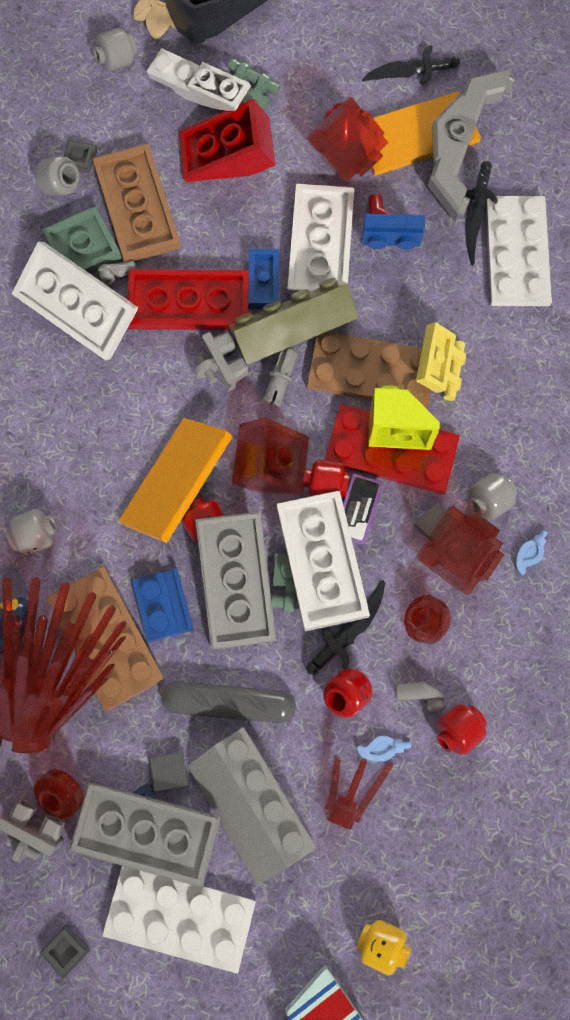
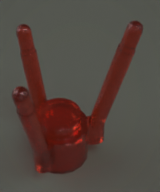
(343, 810)

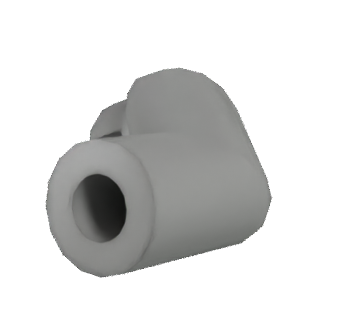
(110, 272)
(422, 691)

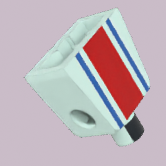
(322, 1000)

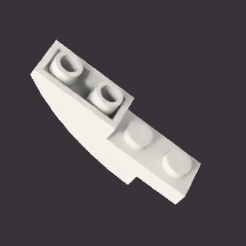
(198, 82)

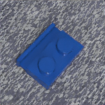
(392, 230)
(162, 605)

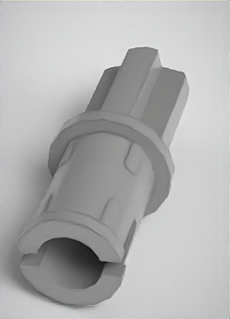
(280, 377)

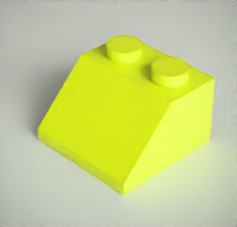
(400, 420)

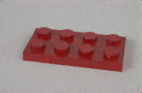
(187, 298)
(411, 467)

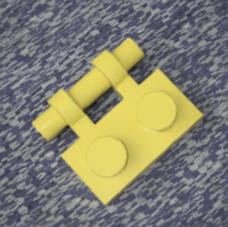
(441, 361)

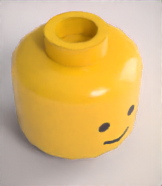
(383, 947)

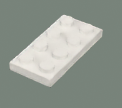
(320, 236)
(518, 251)
(74, 300)
(322, 561)
(179, 919)

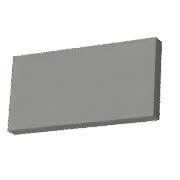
(235, 580)
(145, 834)

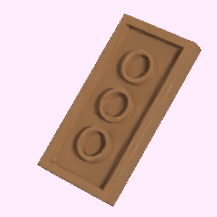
(136, 203)
(360, 365)
(134, 664)

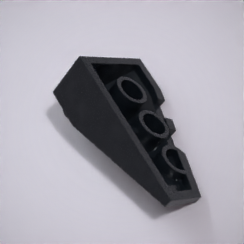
(208, 18)

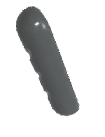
(228, 702)

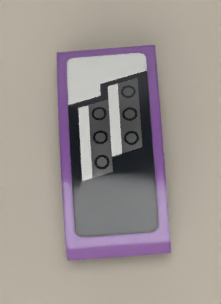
(361, 505)

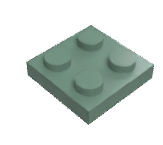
(84, 240)

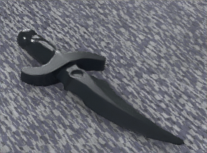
(411, 67)
(476, 208)
(345, 635)

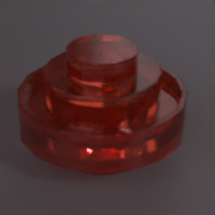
(427, 619)
(58, 794)

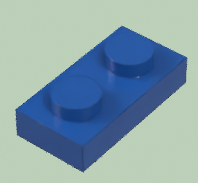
(263, 277)

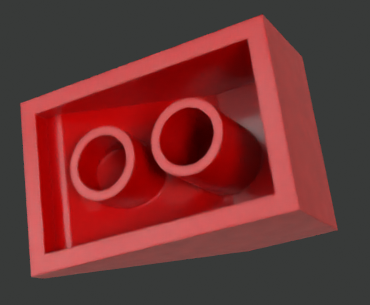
(228, 145)

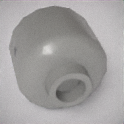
(114, 49)
(57, 176)
(492, 496)
(31, 532)

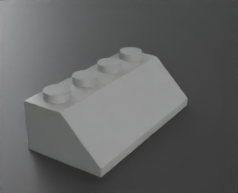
(251, 806)

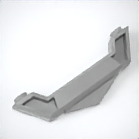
(453, 133)

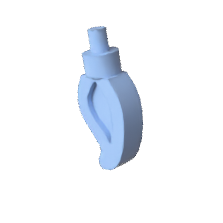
(530, 553)
(383, 749)

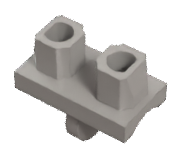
(216, 350)
(29, 838)

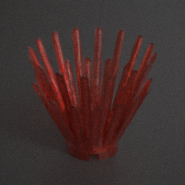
(29, 697)

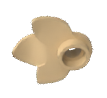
(156, 16)

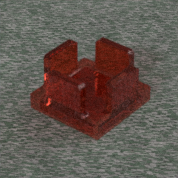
(349, 140)
(462, 549)

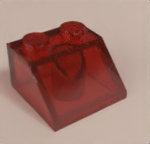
(270, 458)

